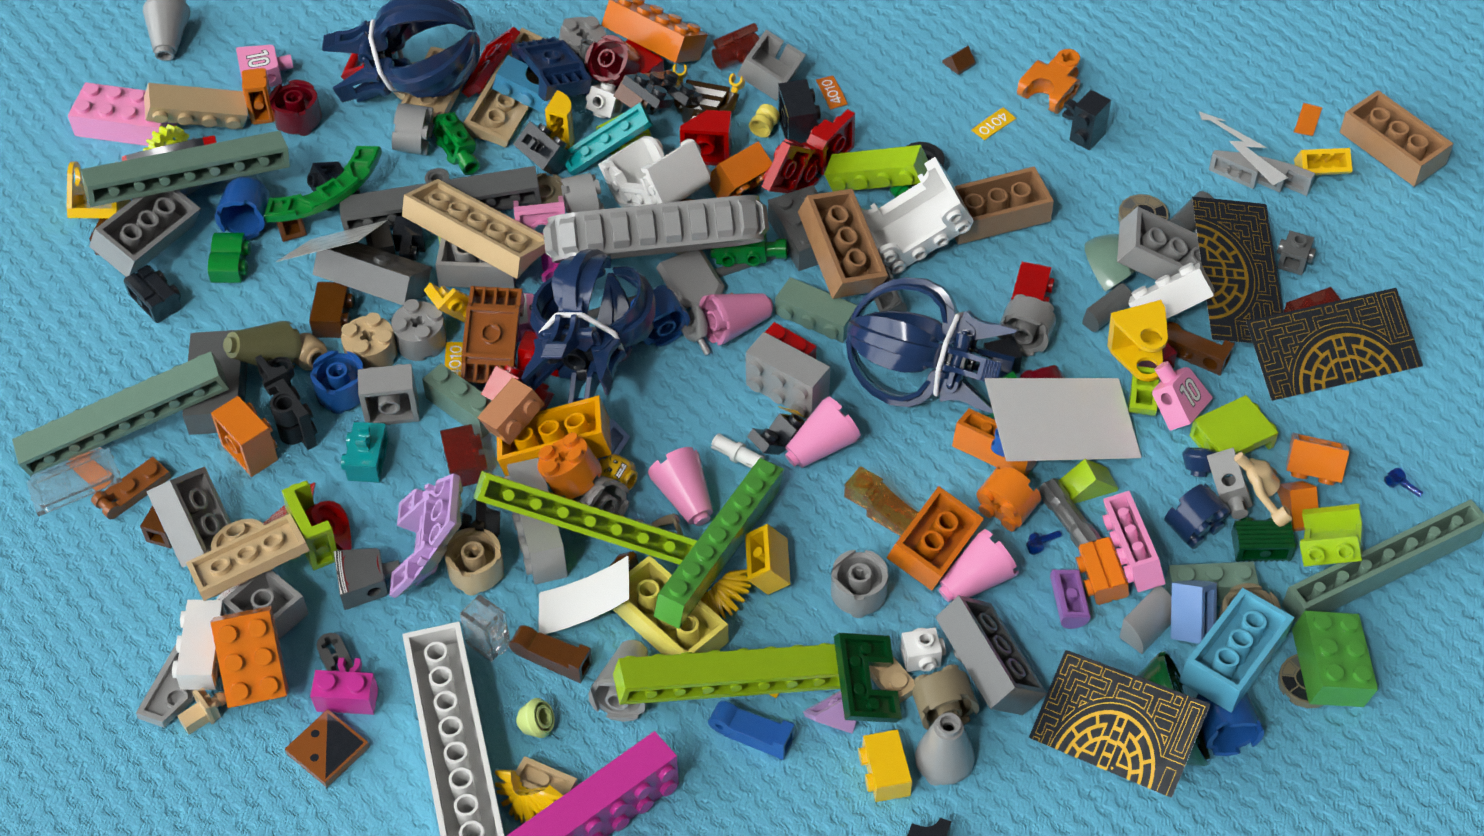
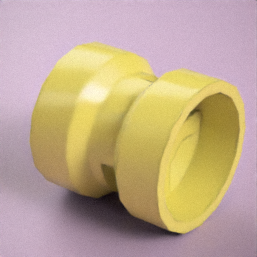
(767, 117)

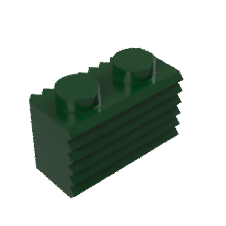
(1262, 540)

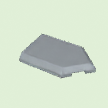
(690, 277)

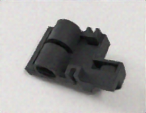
(290, 415)

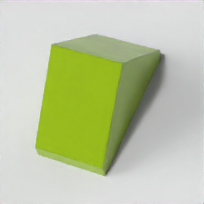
(1088, 481)

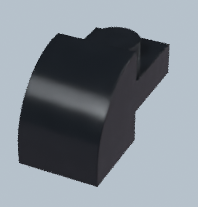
(408, 238)

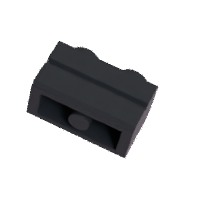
(153, 293)

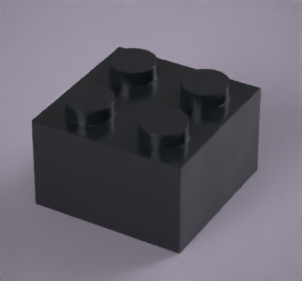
(797, 110)

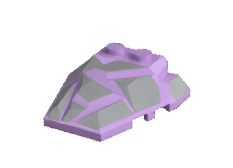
(434, 519)

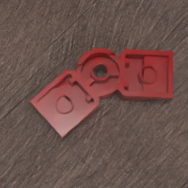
(798, 163)

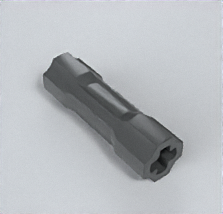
(1059, 501)

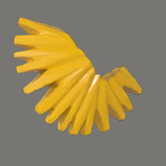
(725, 590)
(525, 801)

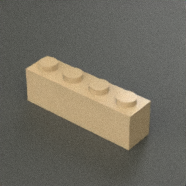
(195, 106)

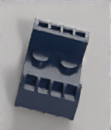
(554, 66)

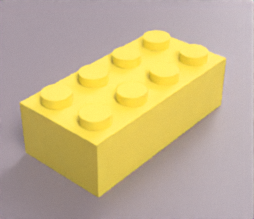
(698, 634)

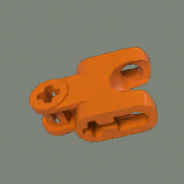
(1055, 79)

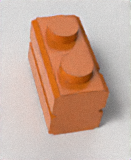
(257, 93)
(1103, 571)

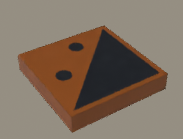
(327, 748)

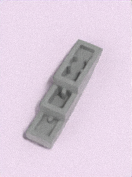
(1239, 169)

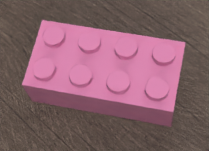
(112, 115)

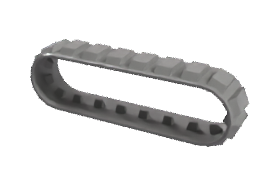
(658, 228)

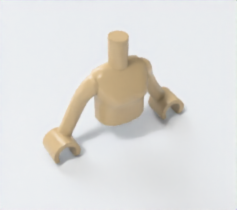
(1265, 485)

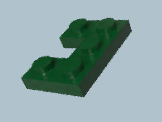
(853, 658)

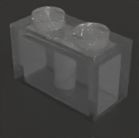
(485, 628)

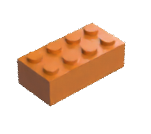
(655, 29)

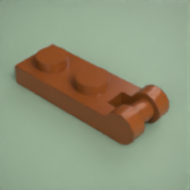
(131, 489)

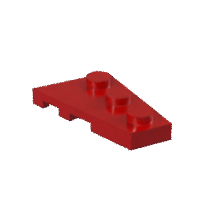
(488, 61)

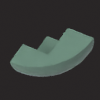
(1102, 257)

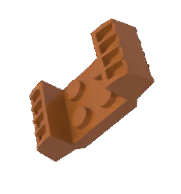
(490, 331)

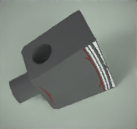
(362, 575)

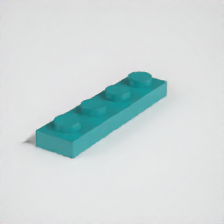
(608, 138)

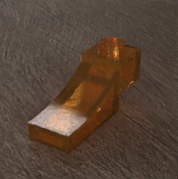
(879, 501)

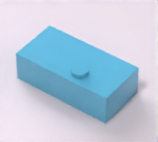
(1236, 649)

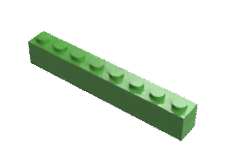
(718, 543)

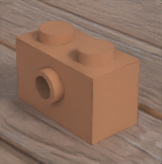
(511, 410)

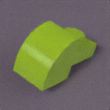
(1141, 398)

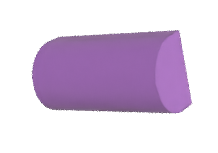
(1070, 598)

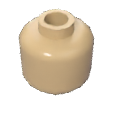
(310, 350)

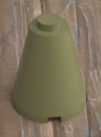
(268, 340)

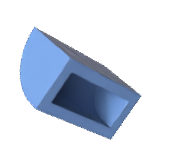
(1193, 609)

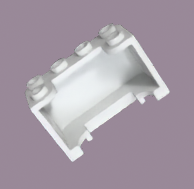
(647, 177)
(918, 219)

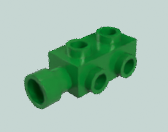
(456, 142)
(743, 253)

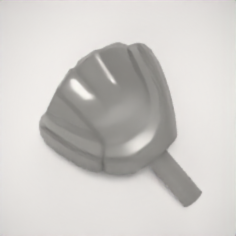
(697, 328)

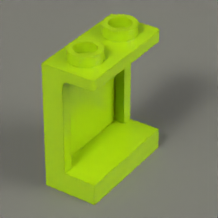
(1236, 426)
(1332, 535)
(318, 537)

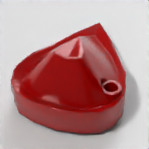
(337, 519)

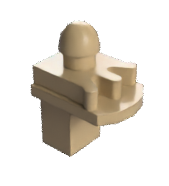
(203, 711)

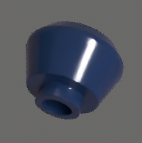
(1196, 460)

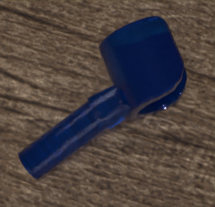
(1398, 476)
(1035, 542)

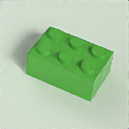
(1334, 659)

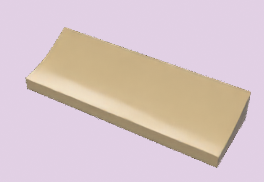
(497, 115)
(474, 227)

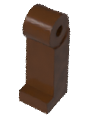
(1199, 350)
(552, 653)

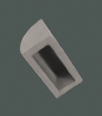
(1147, 620)

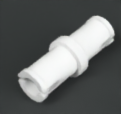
(735, 451)

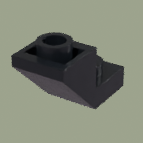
(778, 435)

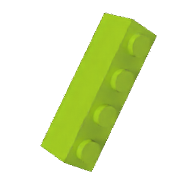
(876, 168)

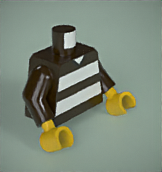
(714, 96)

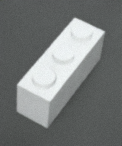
(1178, 291)
(197, 657)

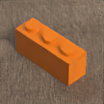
(975, 435)

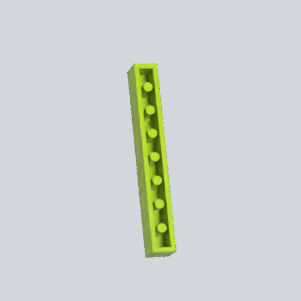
(582, 518)
(726, 673)

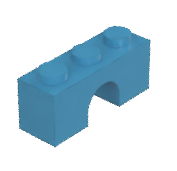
(512, 82)

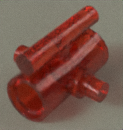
(734, 46)

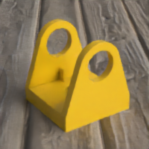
(77, 201)
(1137, 337)

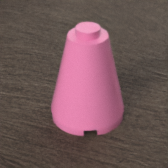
(733, 314)
(822, 434)
(684, 484)
(978, 568)

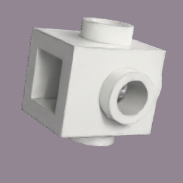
(602, 102)
(922, 649)

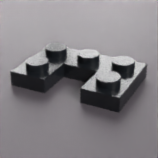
(655, 86)

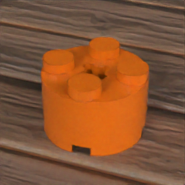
(569, 466)
(1007, 497)

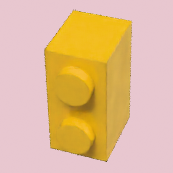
(767, 559)
(886, 766)

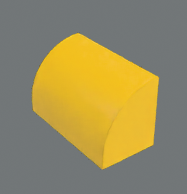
(560, 118)
(1325, 161)

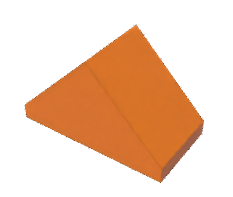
(1296, 497)

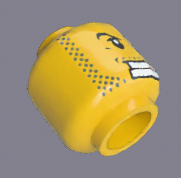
(620, 469)

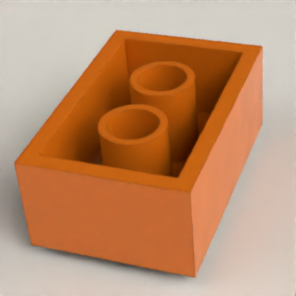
(935, 538)
(249, 656)

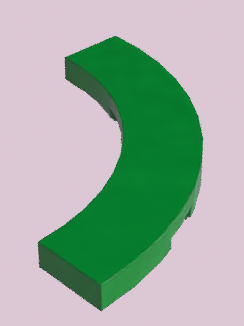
(328, 194)

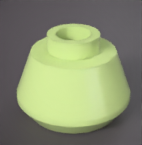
(536, 718)

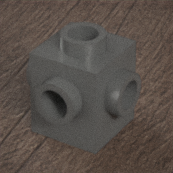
(1296, 247)

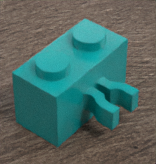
(365, 452)

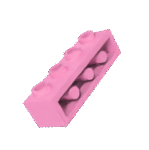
(1133, 542)

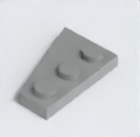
(165, 697)

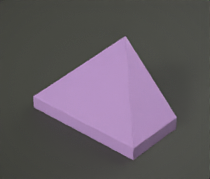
(830, 713)

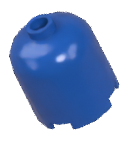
(243, 207)
(1229, 731)

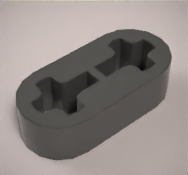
(330, 660)

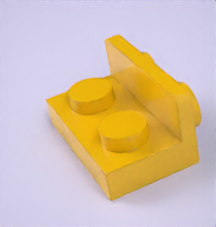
(450, 302)

